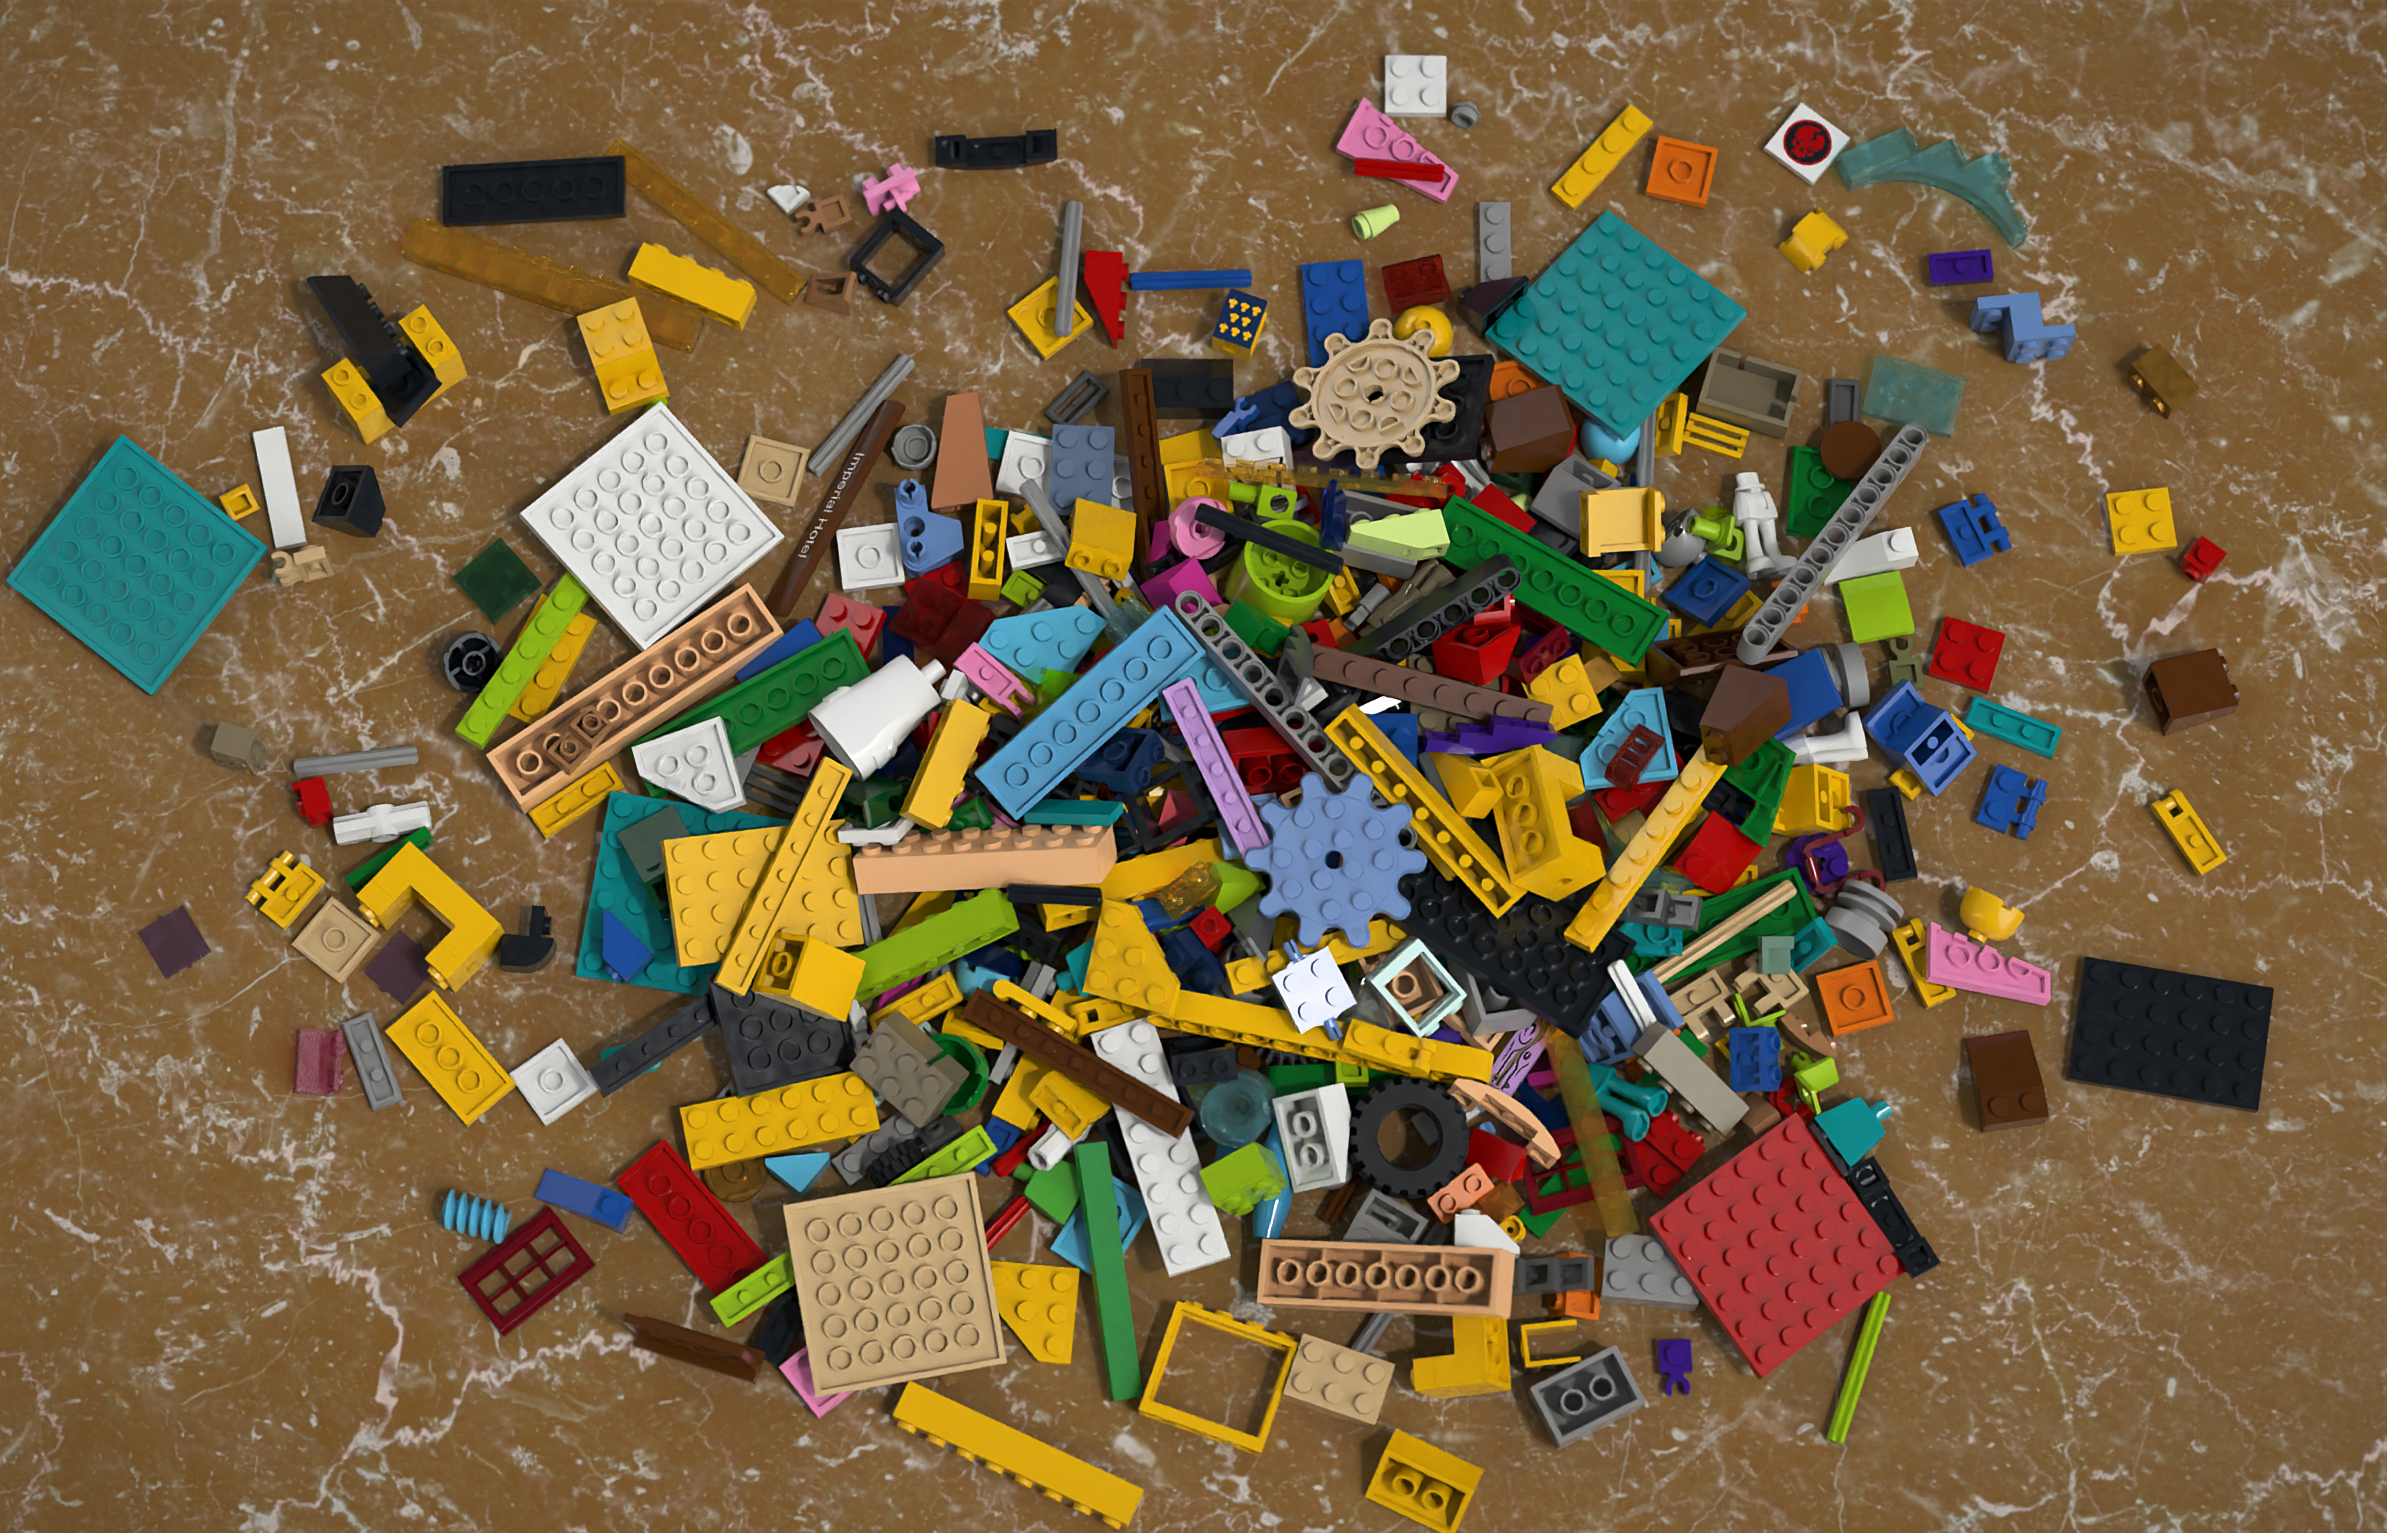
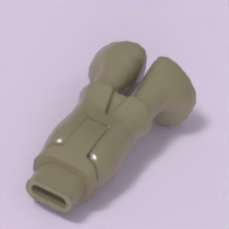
(1424, 583)

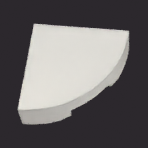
(788, 197)

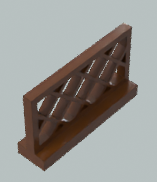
(696, 1348)

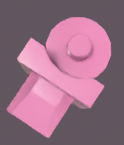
(892, 192)

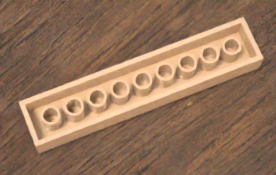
(641, 693)

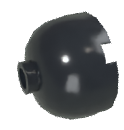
(469, 660)

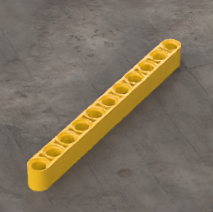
(1275, 1030)

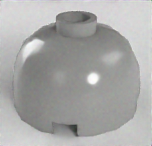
(1679, 546)

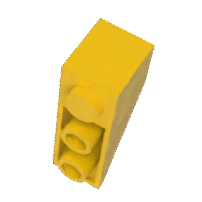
(1468, 783)

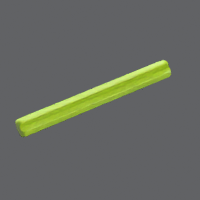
(1858, 1367)

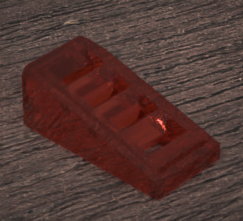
(1624, 774)

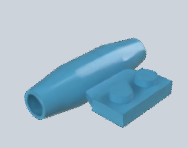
(1268, 1215)

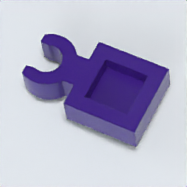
(1675, 1360)

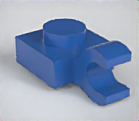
(1234, 422)
(1003, 1138)

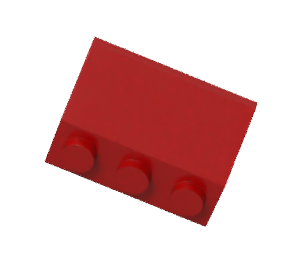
(1266, 759)

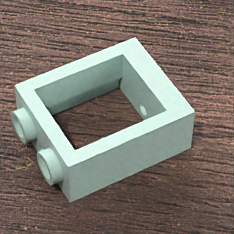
(1398, 961)

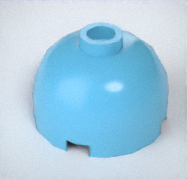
(1603, 444)
(972, 975)

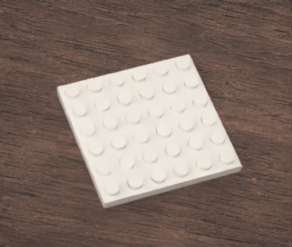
(651, 527)

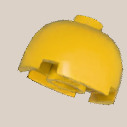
(1426, 317)
(1988, 916)

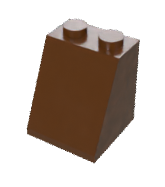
(1527, 432)
(2190, 690)
(1743, 714)

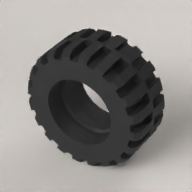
(1451, 1131)

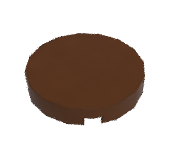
(1849, 450)

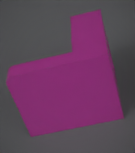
(1541, 1074)

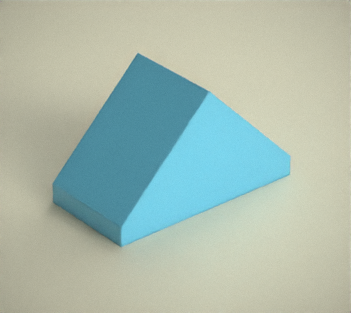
(799, 1171)

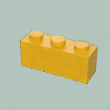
(988, 549)

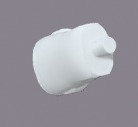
(877, 714)

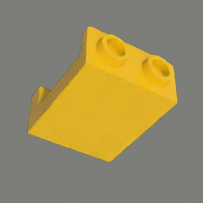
(1621, 520)
(1101, 539)
(1069, 1103)

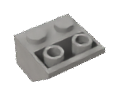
(1560, 496)

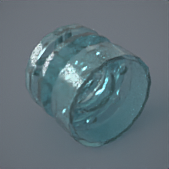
(1227, 1120)

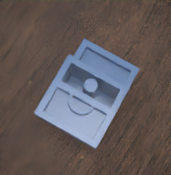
(2022, 327)
(1614, 1029)

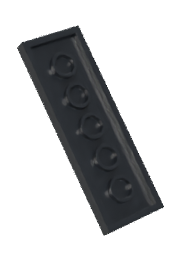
(534, 191)

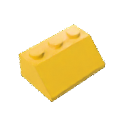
(1424, 1482)

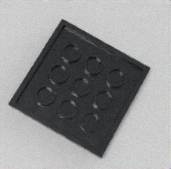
(1459, 437)
(775, 1042)

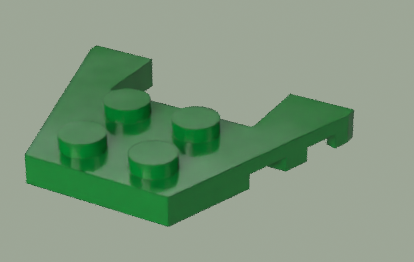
(1764, 779)

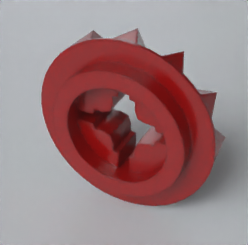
(1785, 1091)

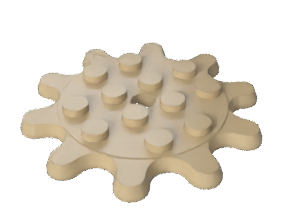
(1354, 372)

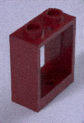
(1545, 652)

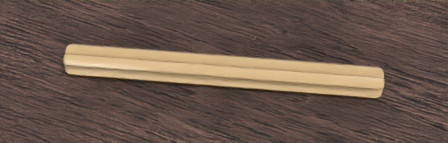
(1725, 930)

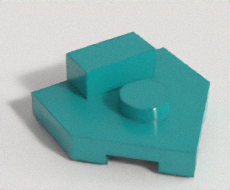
(1654, 940)

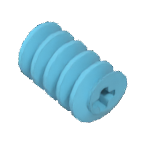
(475, 1217)

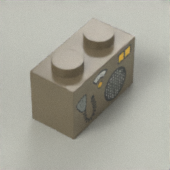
(238, 748)

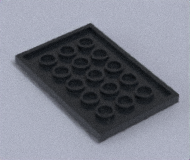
(2170, 1034)

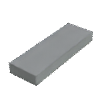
(372, 1061)

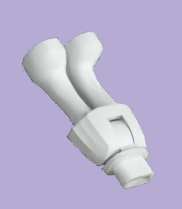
(1755, 511)
(1837, 747)

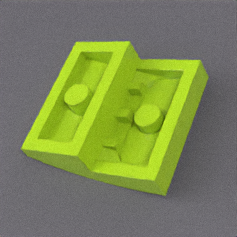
(1876, 607)

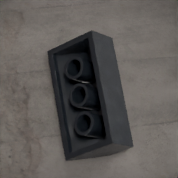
(362, 327)

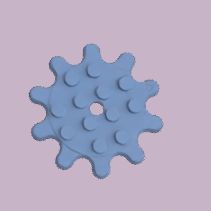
(1369, 869)

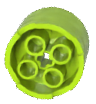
(1278, 582)

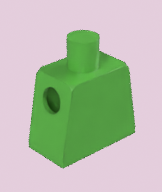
(1052, 1191)

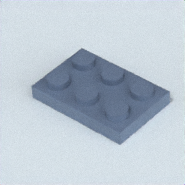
(1081, 466)

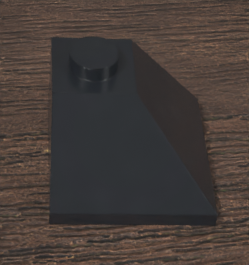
(1489, 301)
(351, 501)

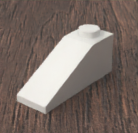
(1876, 556)

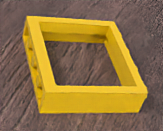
(1222, 1322)

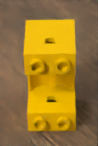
(350, 385)
(1536, 825)
(415, 877)
(1476, 1367)

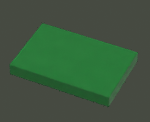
(1812, 494)

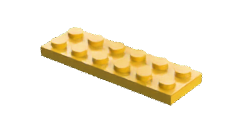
(779, 1120)

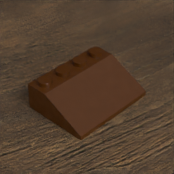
(1704, 657)

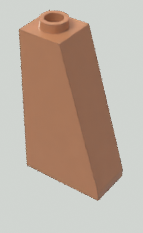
(963, 456)

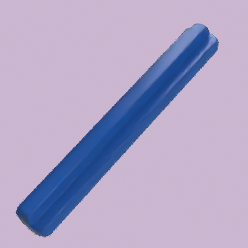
(1190, 279)

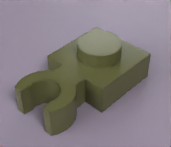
(1904, 666)

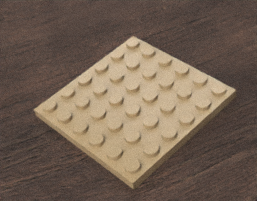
(894, 1284)

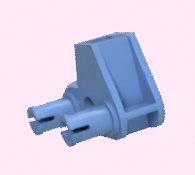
(939, 536)

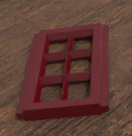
(1582, 1193)
(507, 1249)

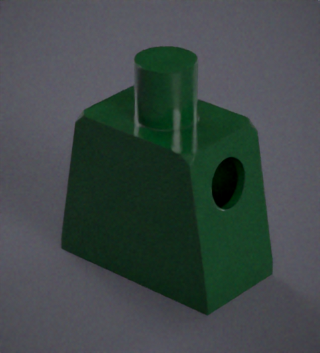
(872, 801)

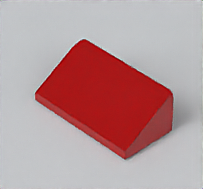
(1496, 1155)

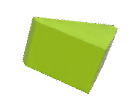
(1235, 883)

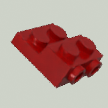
(1666, 1153)

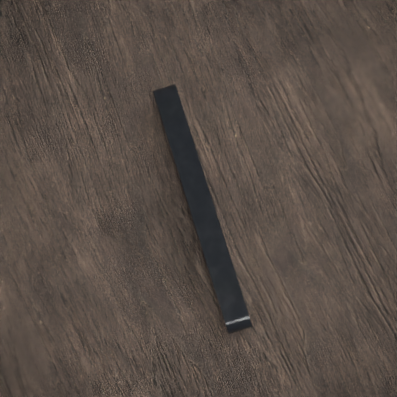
(1406, 627)

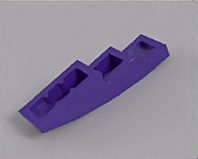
(1499, 736)

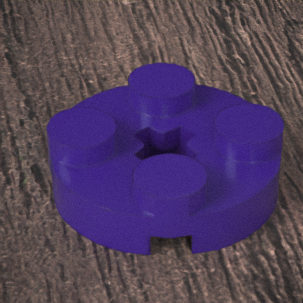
(1832, 854)

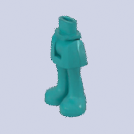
(1635, 1120)

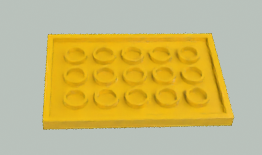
(718, 876)

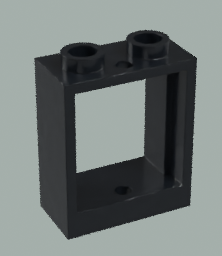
(914, 233)
(1145, 820)
(1043, 944)
(1198, 1053)

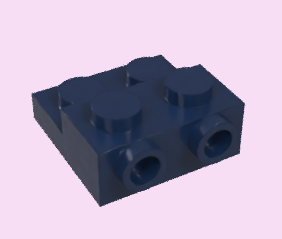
(1274, 411)
(1124, 760)
(1192, 962)

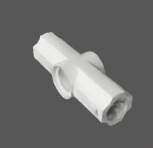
(382, 823)
(1054, 1147)

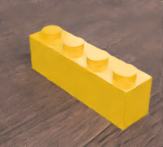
(687, 282)
(945, 764)

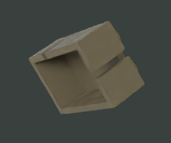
(1750, 398)
(899, 1070)

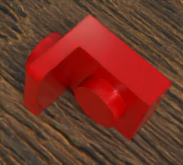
(2201, 560)
(1495, 613)
(1211, 928)

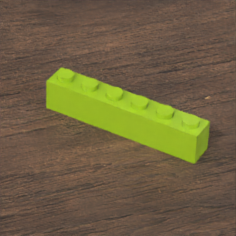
(935, 942)

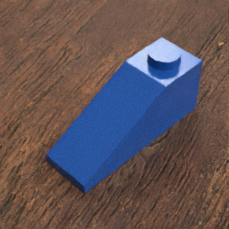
(586, 1200)

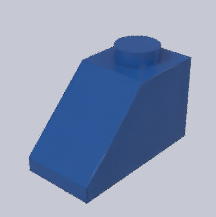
(623, 950)

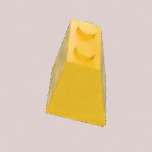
(809, 975)

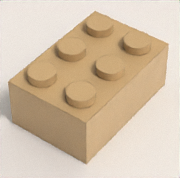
(1338, 1381)

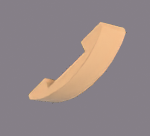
(1512, 1113)

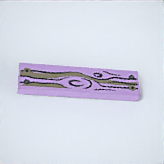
(1517, 1059)

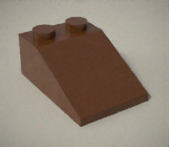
(2006, 1081)

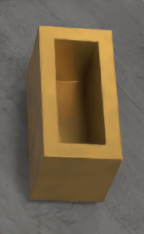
(2162, 381)

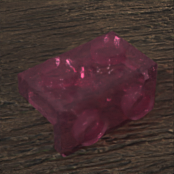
(318, 1062)

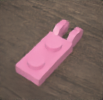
(993, 680)

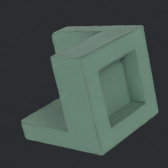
(1774, 954)

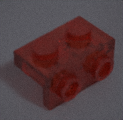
(1415, 283)

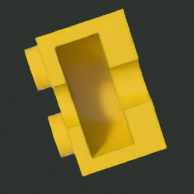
(1811, 240)

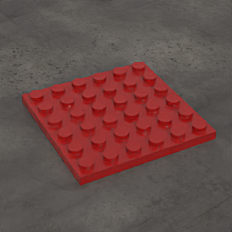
(1776, 1245)

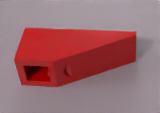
(1103, 286)

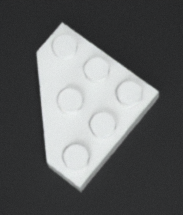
(694, 766)

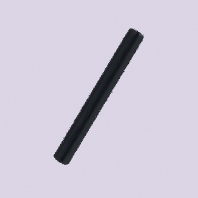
(1269, 538)

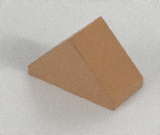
(833, 292)
(1759, 1118)

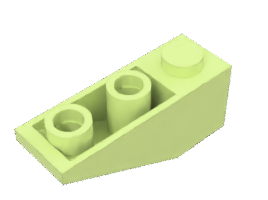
(1406, 536)

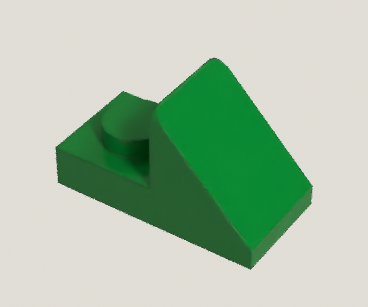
(1255, 627)

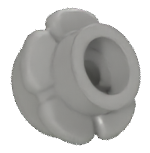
(1465, 115)

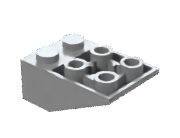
(1385, 1222)

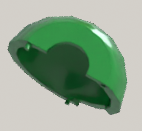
(973, 1060)

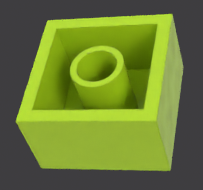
(1244, 1179)

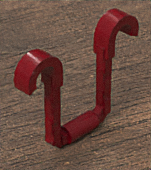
(1811, 864)

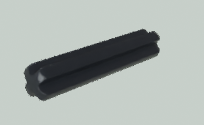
(1054, 894)

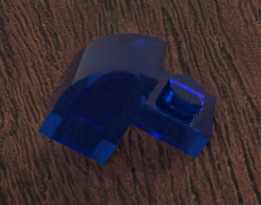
(1550, 1114)

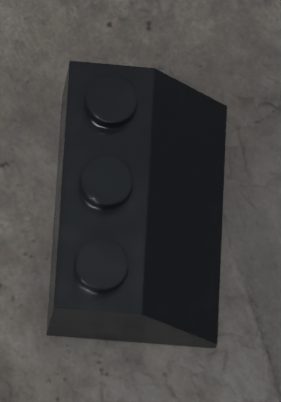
(1191, 387)

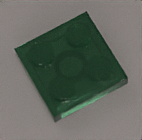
(497, 581)

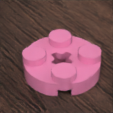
(1183, 530)

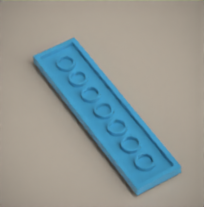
(1089, 712)

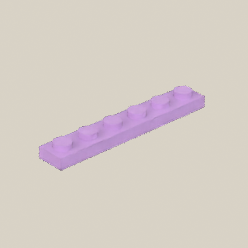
(1216, 765)

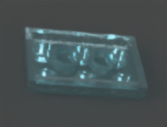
(1913, 395)

